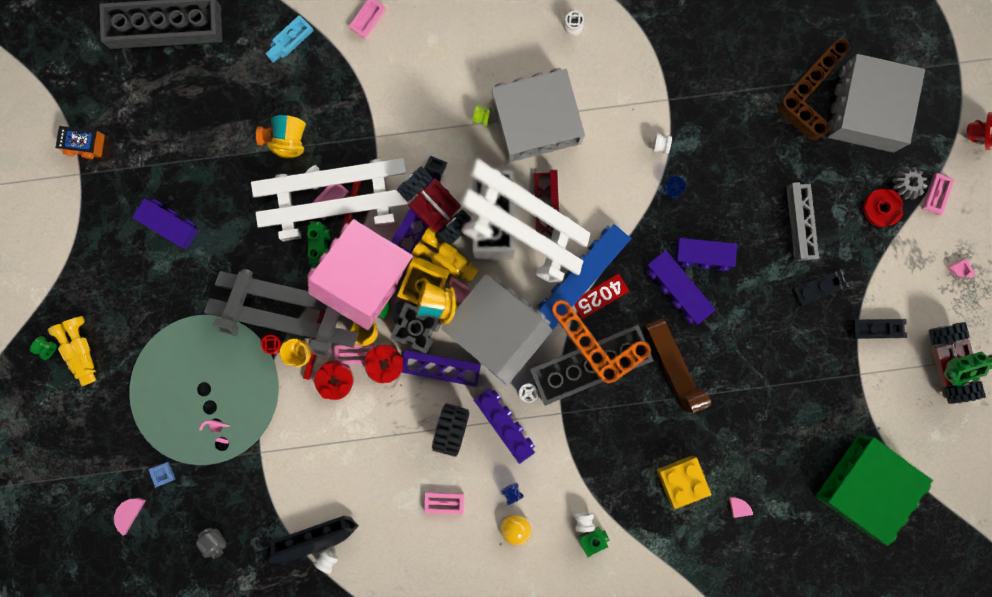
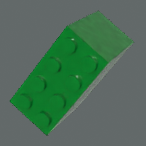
(874, 489)

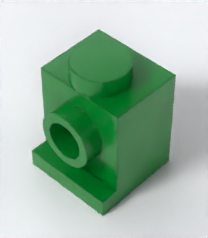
(587, 538)

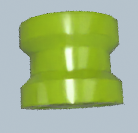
(481, 115)

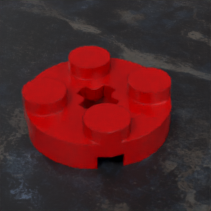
(875, 215)
(394, 362)
(339, 371)

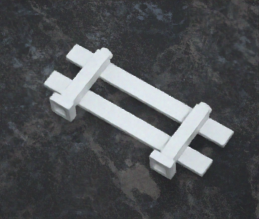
(487, 212)
(289, 214)

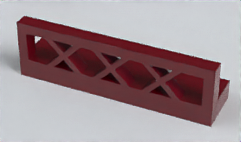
(553, 196)

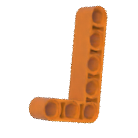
(593, 347)

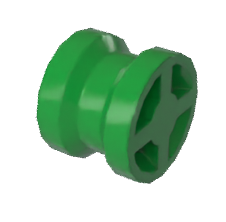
(43, 348)

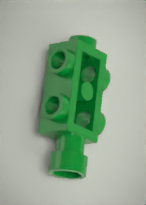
(317, 244)
(968, 368)

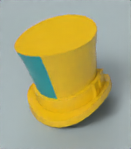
(286, 136)
(436, 302)

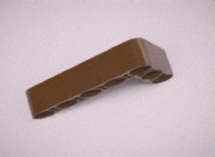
(808, 85)
(689, 397)

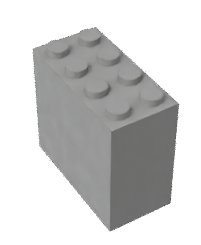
(876, 103)
(537, 115)
(501, 243)
(498, 328)

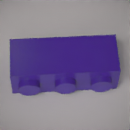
(166, 223)
(705, 254)

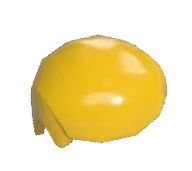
(365, 337)
(295, 352)
(515, 529)

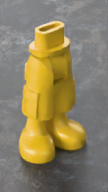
(447, 257)
(77, 352)

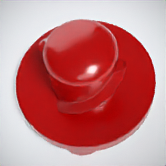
(979, 131)

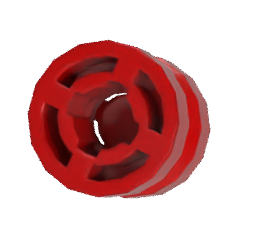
(271, 344)

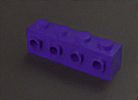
(680, 288)
(504, 426)

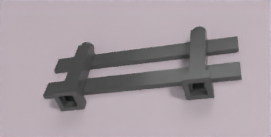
(235, 311)

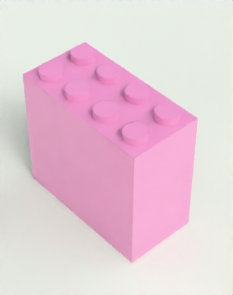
(359, 274)

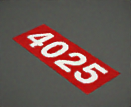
(601, 296)

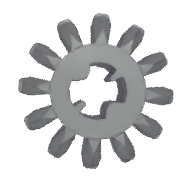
(910, 176)

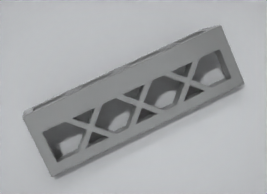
(798, 223)

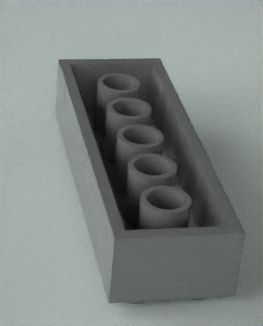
(160, 23)
(573, 373)

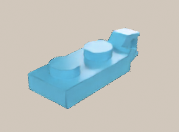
(289, 38)

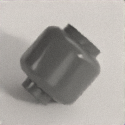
(211, 543)

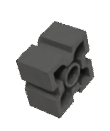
(405, 331)

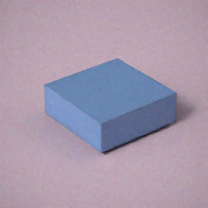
(162, 474)

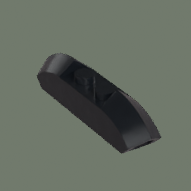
(310, 540)

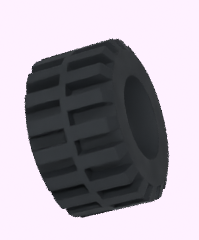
(450, 430)

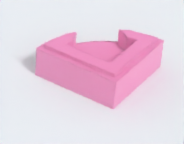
(962, 269)
(739, 507)

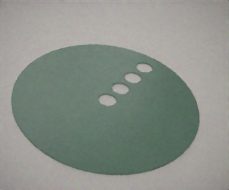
(167, 398)

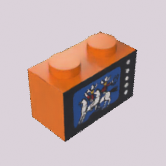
(80, 141)

